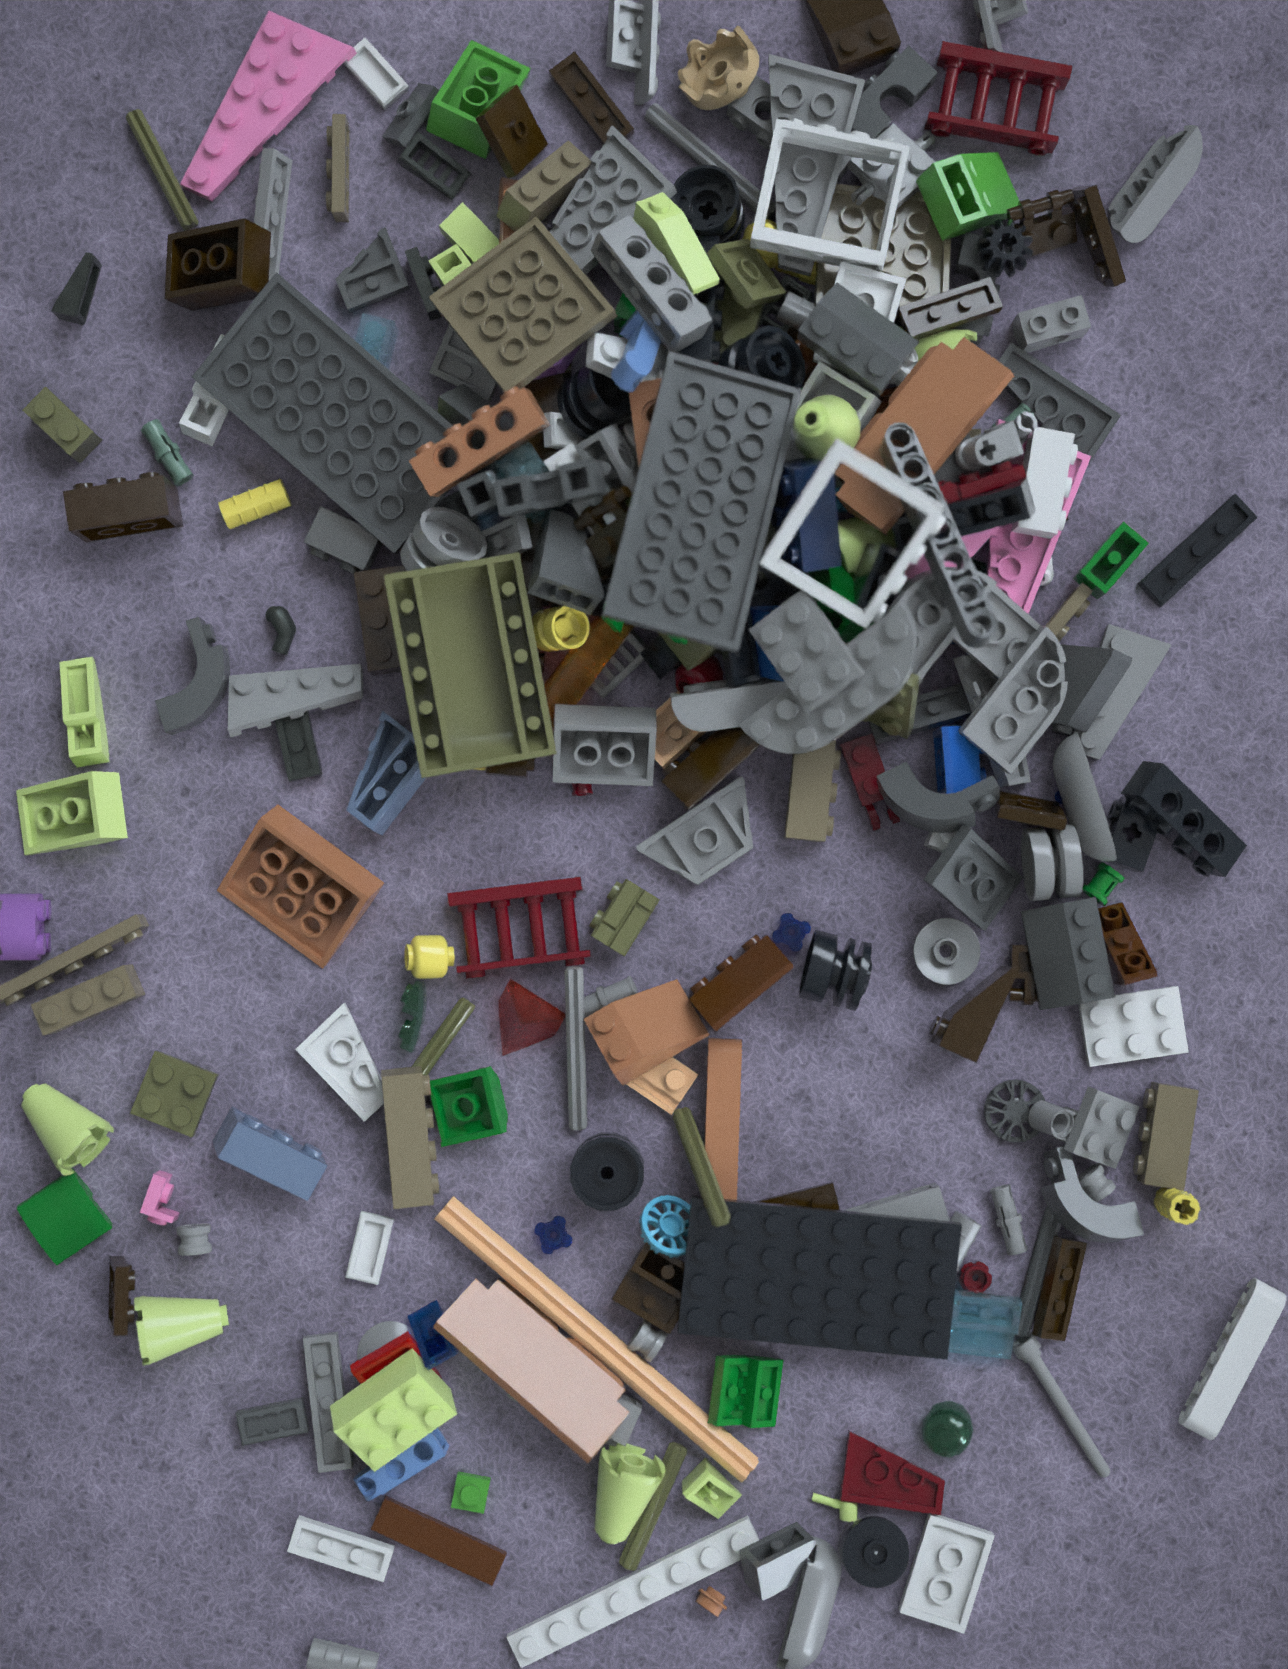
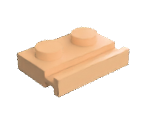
(671, 735)
(665, 1084)

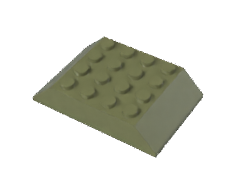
(469, 665)

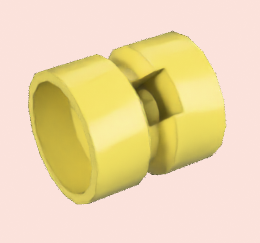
(560, 628)

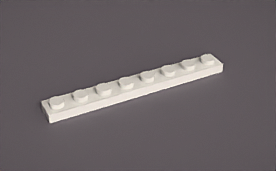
(631, 1592)

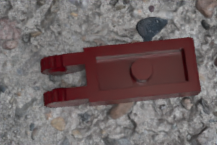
(973, 483)
(864, 765)

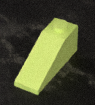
(675, 238)

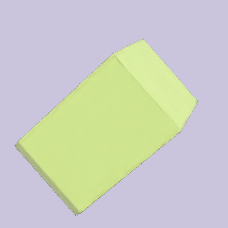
(709, 1489)

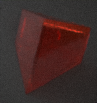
(525, 1018)

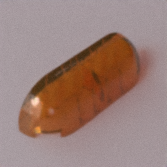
(583, 665)

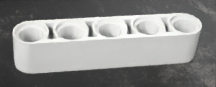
(1234, 1359)

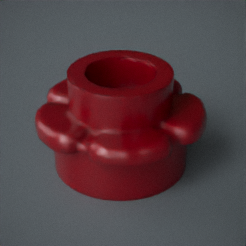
(984, 1277)

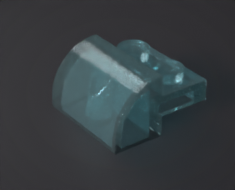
(984, 1324)

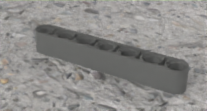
(938, 551)

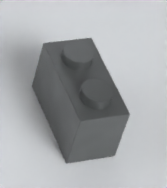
(343, 541)

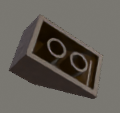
(854, 33)
(970, 1020)

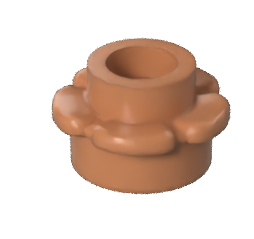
(711, 1600)

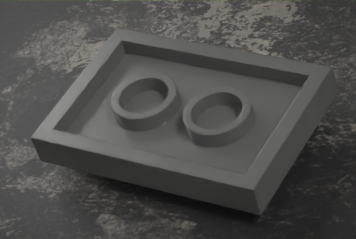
(973, 877)

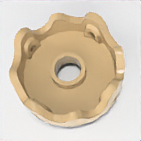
(719, 70)

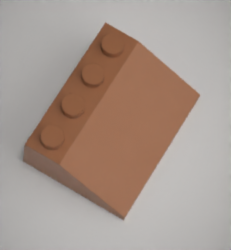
(299, 885)

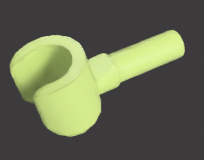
(847, 1510)

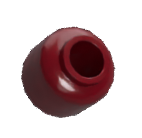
(705, 672)

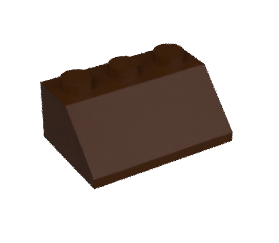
(739, 981)

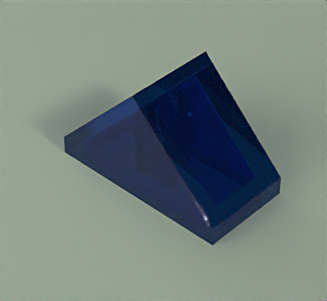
(431, 1344)

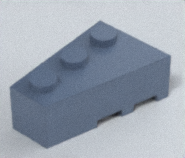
(387, 778)
(269, 1154)

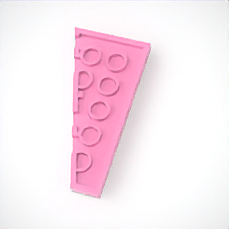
(267, 92)
(1021, 559)

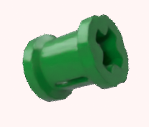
(1103, 883)

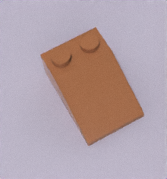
(645, 1029)

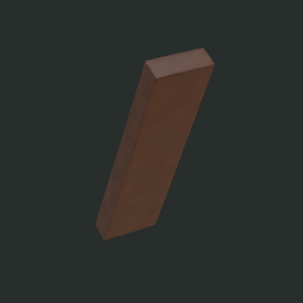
(439, 1540)

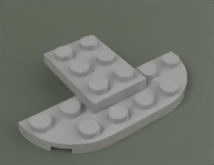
(827, 681)

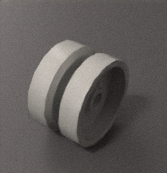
(442, 539)
(1051, 863)

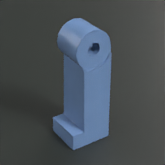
(638, 353)
(402, 1467)

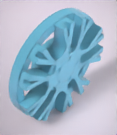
(669, 1225)

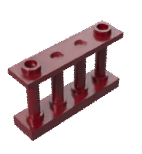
(986, 66)
(499, 900)

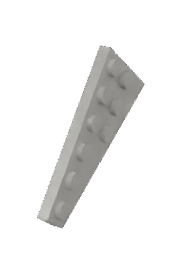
(805, 174)
(605, 196)

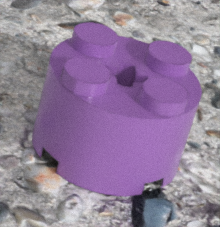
(24, 926)

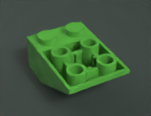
(967, 192)

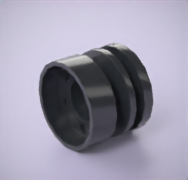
(711, 202)
(592, 402)
(835, 970)

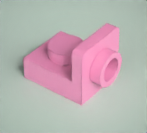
(158, 1193)

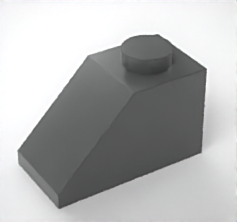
(776, 1560)

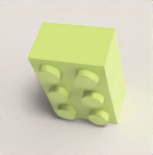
(392, 1410)

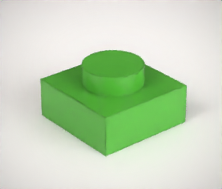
(470, 1492)

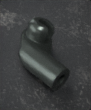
(284, 626)

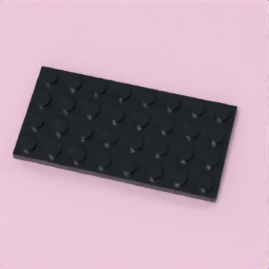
(821, 1278)

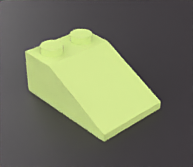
(72, 812)

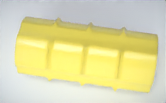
(254, 504)
(1186, 1209)

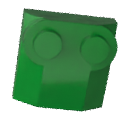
(469, 1106)

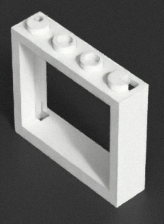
(828, 139)
(911, 554)

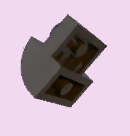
(652, 1288)

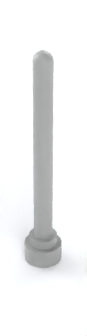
(1028, 1350)

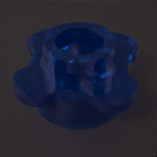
(793, 941)
(548, 1243)

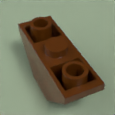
(1124, 948)

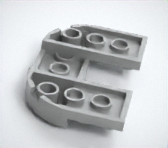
(1019, 655)

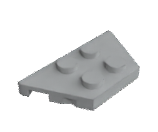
(704, 836)

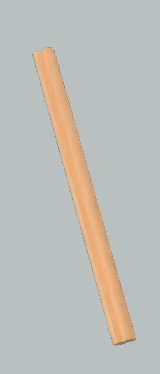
(596, 1339)

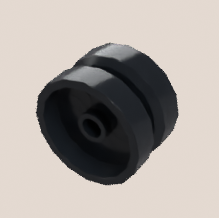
(768, 355)
(612, 1151)

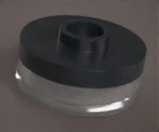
(873, 1550)

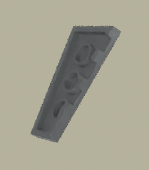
(1057, 401)

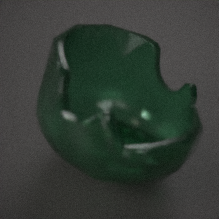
(947, 1429)

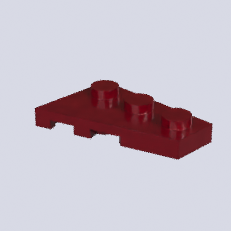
(887, 1480)

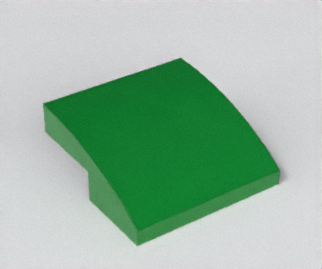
(64, 1217)
(745, 1391)

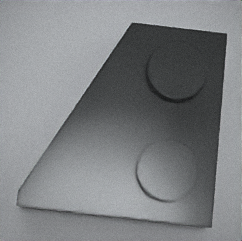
(373, 275)

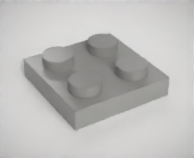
(1101, 1127)

